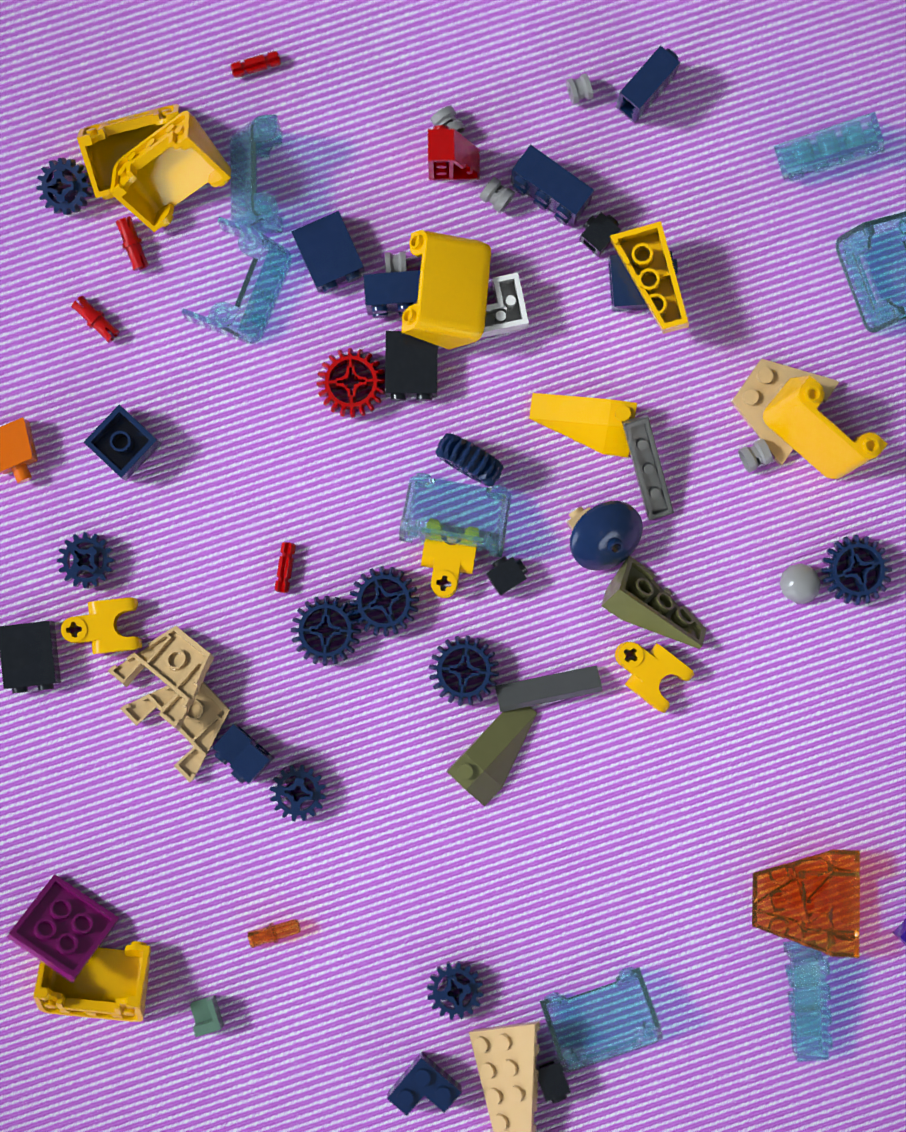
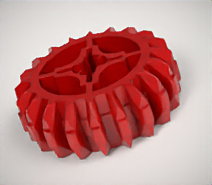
(363, 383)

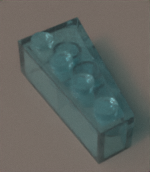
(830, 147)
(808, 1002)

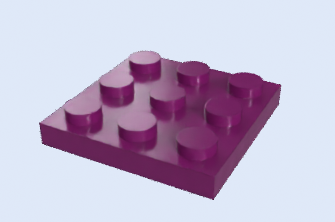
(63, 927)

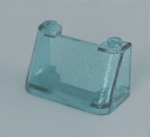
(248, 207)
(876, 270)
(455, 513)
(602, 1021)

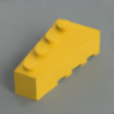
(651, 268)

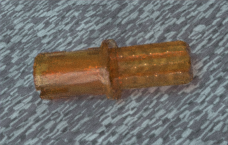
(273, 932)

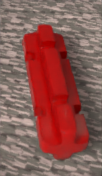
(255, 64)
(285, 567)

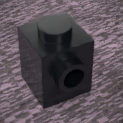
(598, 233)
(506, 574)
(553, 1081)

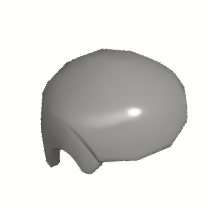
(800, 583)

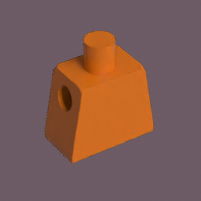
(17, 449)

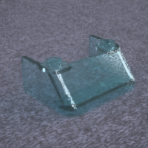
(258, 293)

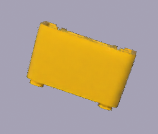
(108, 141)
(167, 170)
(450, 290)
(804, 428)
(106, 988)

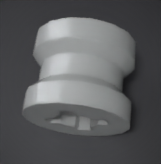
(579, 88)
(395, 263)

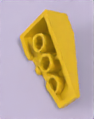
(585, 420)

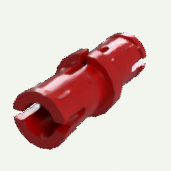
(132, 243)
(95, 319)

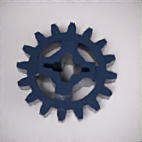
(63, 174)
(77, 568)
(295, 809)
(443, 994)

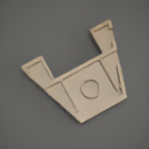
(760, 390)
(176, 662)
(199, 727)

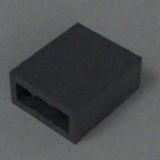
(410, 367)
(29, 656)

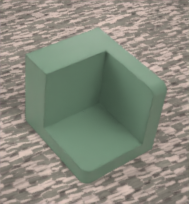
(206, 1016)

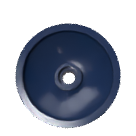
(606, 535)

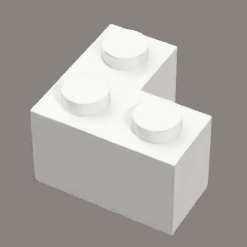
(509, 310)

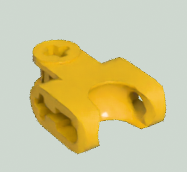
(447, 563)
(101, 626)
(648, 671)

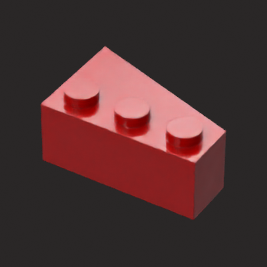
(451, 155)

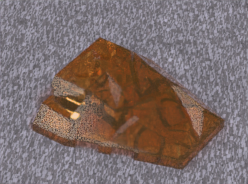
(812, 902)

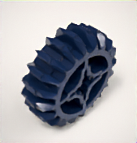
(469, 459)
(860, 581)
(363, 609)
(303, 629)
(461, 693)

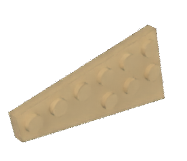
(508, 1074)

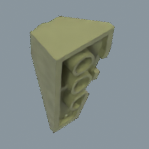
(642, 602)
(491, 756)

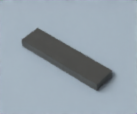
(647, 467)
(548, 688)

